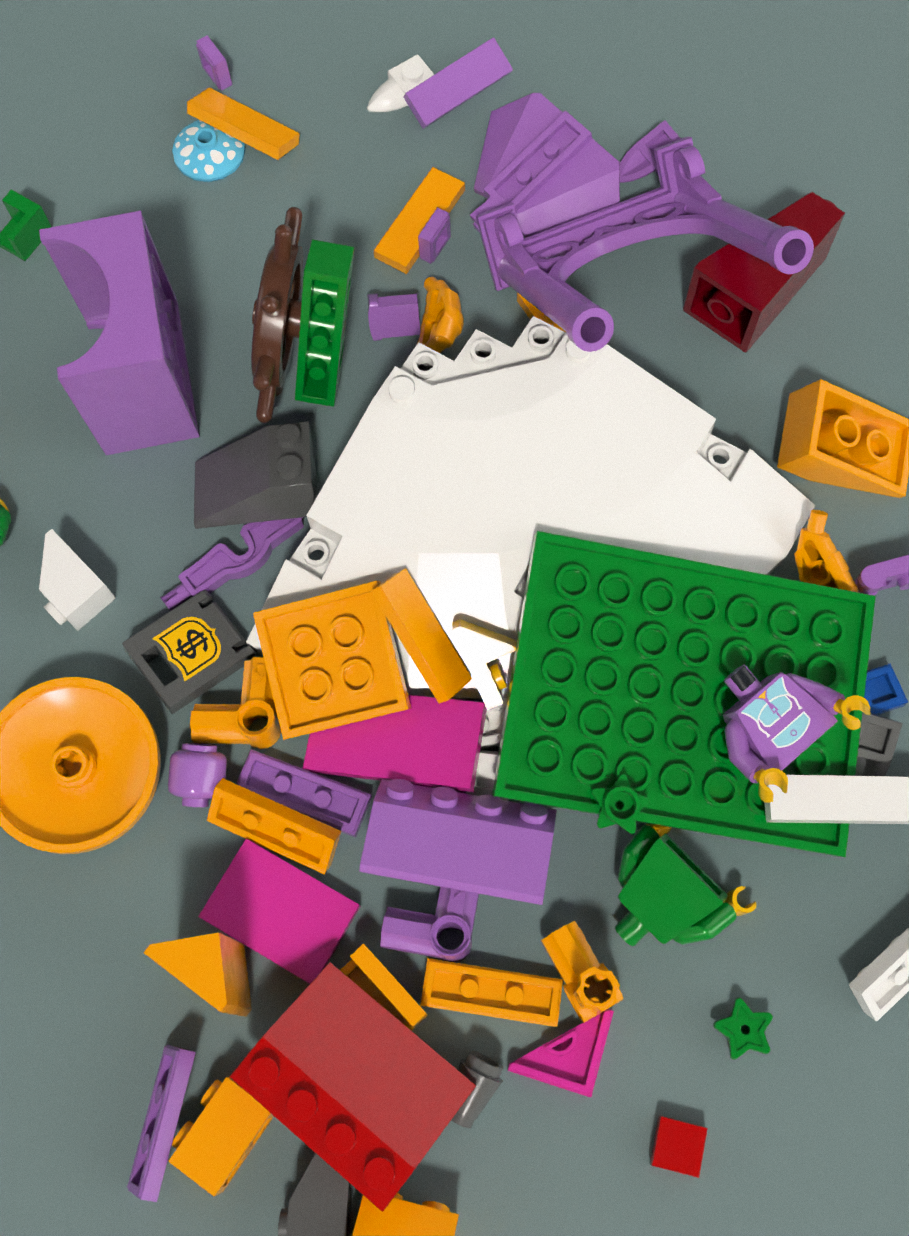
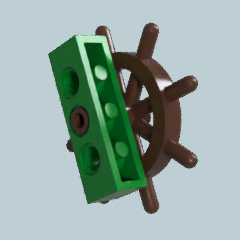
(315, 320)

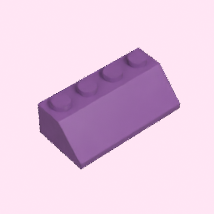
(459, 841)

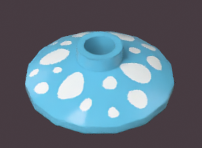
(207, 160)

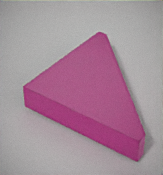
(569, 1059)

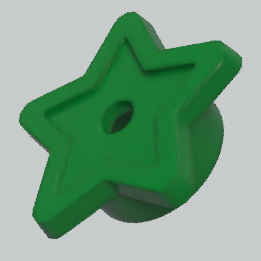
(631, 802)
(740, 1042)

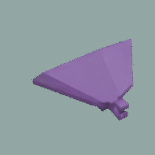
(543, 166)

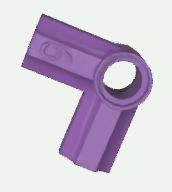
(420, 932)

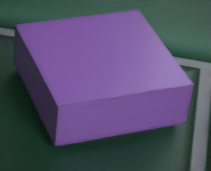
(213, 63)
(434, 235)

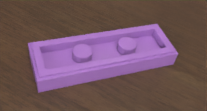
(458, 83)
(306, 792)
(160, 1123)

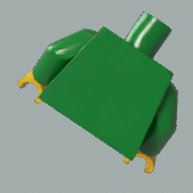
(670, 893)

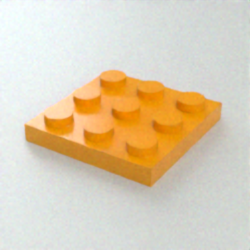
(331, 661)

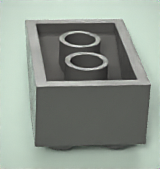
(257, 478)

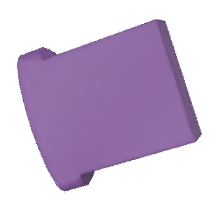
(393, 316)

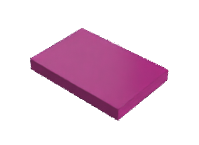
(279, 911)

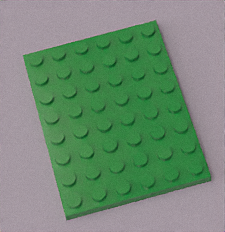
(628, 675)

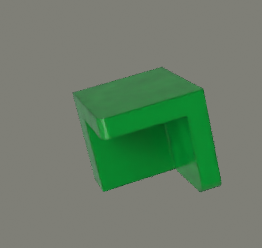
(22, 232)

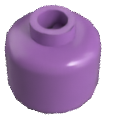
(196, 773)

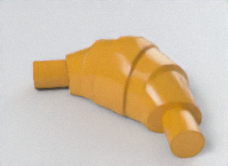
(442, 316)
(818, 558)

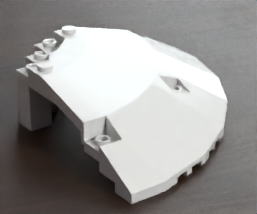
(519, 441)

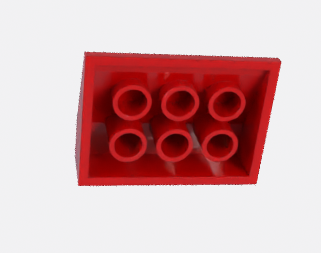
(354, 1084)

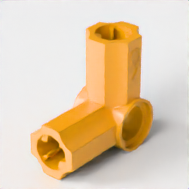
(232, 721)
(587, 982)

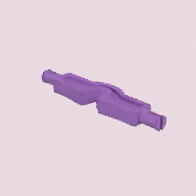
(224, 565)

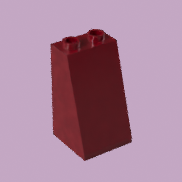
(744, 294)

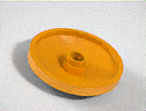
(75, 765)

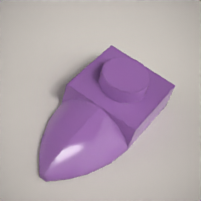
(641, 158)

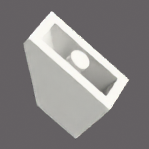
(70, 584)

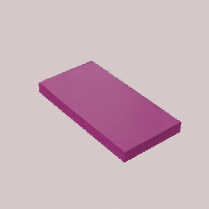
(422, 745)

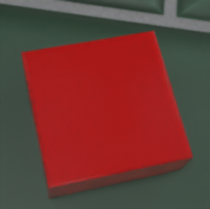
(678, 1146)

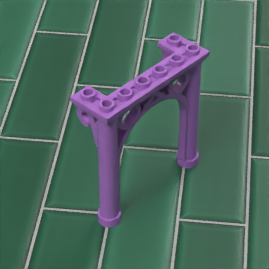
(682, 205)

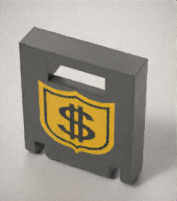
(196, 644)

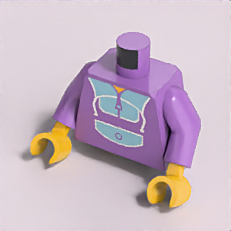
(779, 722)

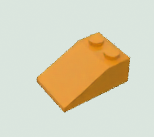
(845, 441)

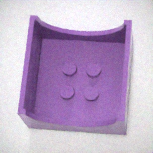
(136, 375)

